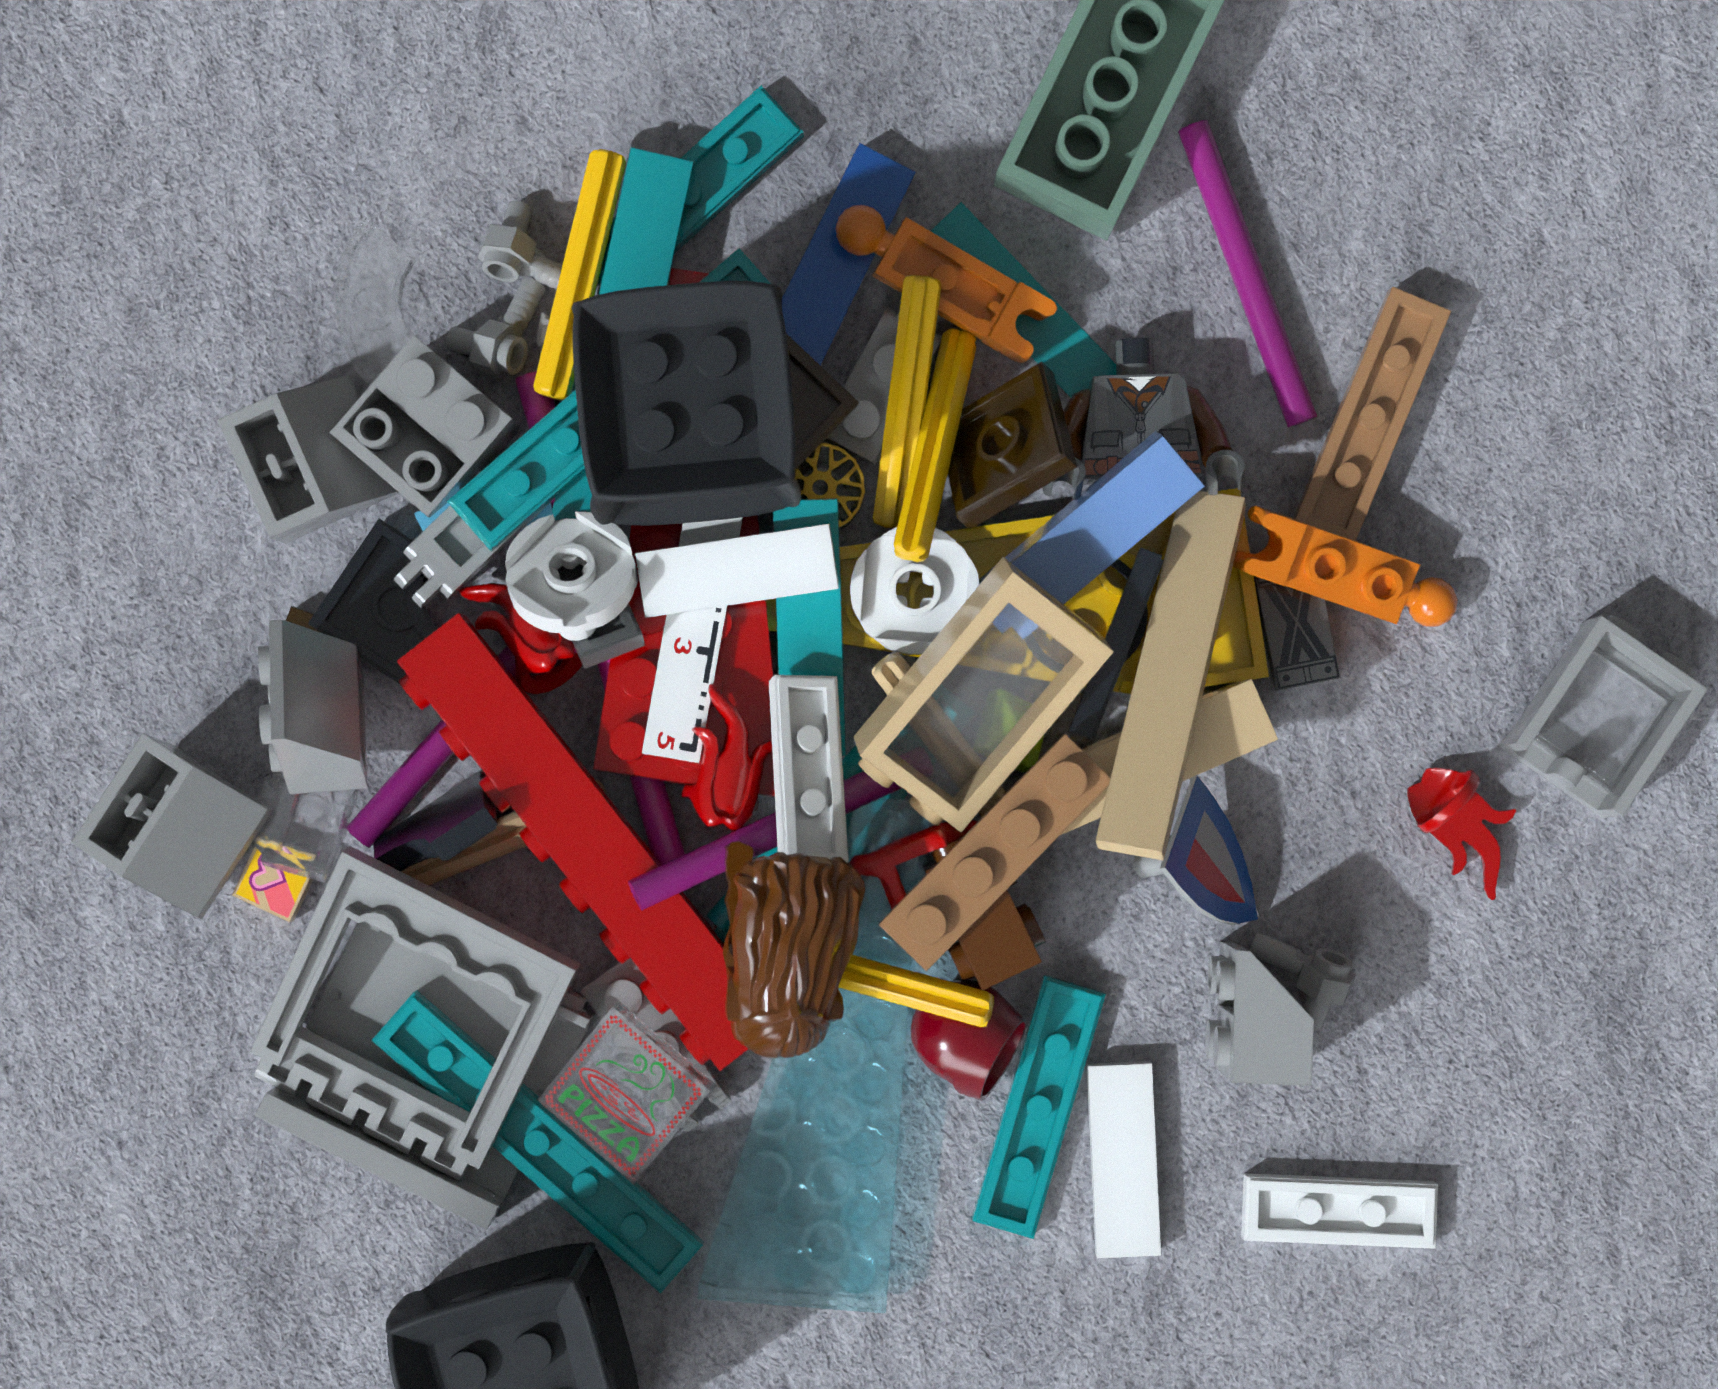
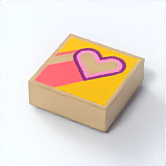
(271, 888)

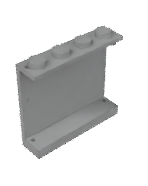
(359, 999)

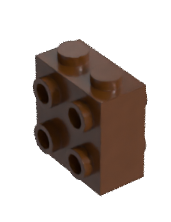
(998, 941)

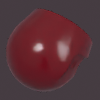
(969, 1054)

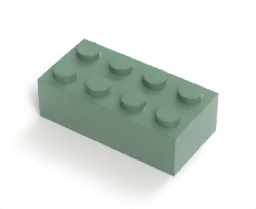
(1103, 106)

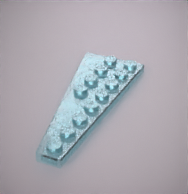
(821, 1155)

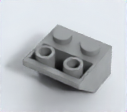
(424, 428)
(293, 463)
(313, 709)
(171, 825)
(1259, 1025)

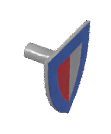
(1205, 860)

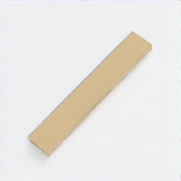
(1171, 676)

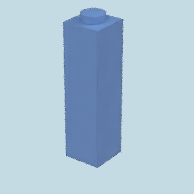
(1106, 519)

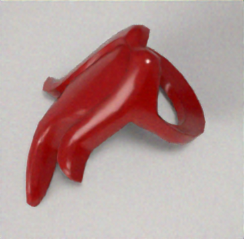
(533, 648)
(727, 778)
(1453, 813)
(882, 861)

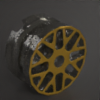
(833, 474)

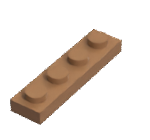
(1372, 413)
(995, 852)

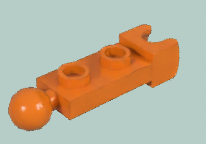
(971, 291)
(1345, 571)

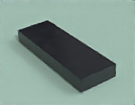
(1119, 637)

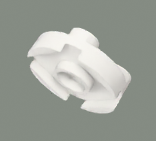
(576, 605)
(887, 615)

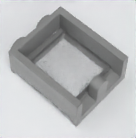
(1605, 716)

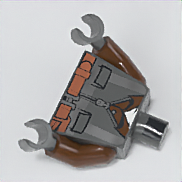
(1133, 404)

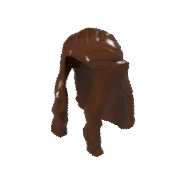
(787, 946)

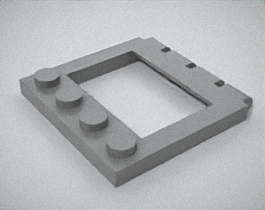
(450, 932)

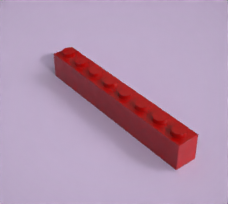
(576, 827)

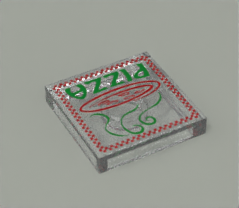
(626, 1092)

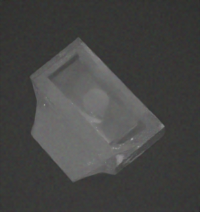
(303, 828)

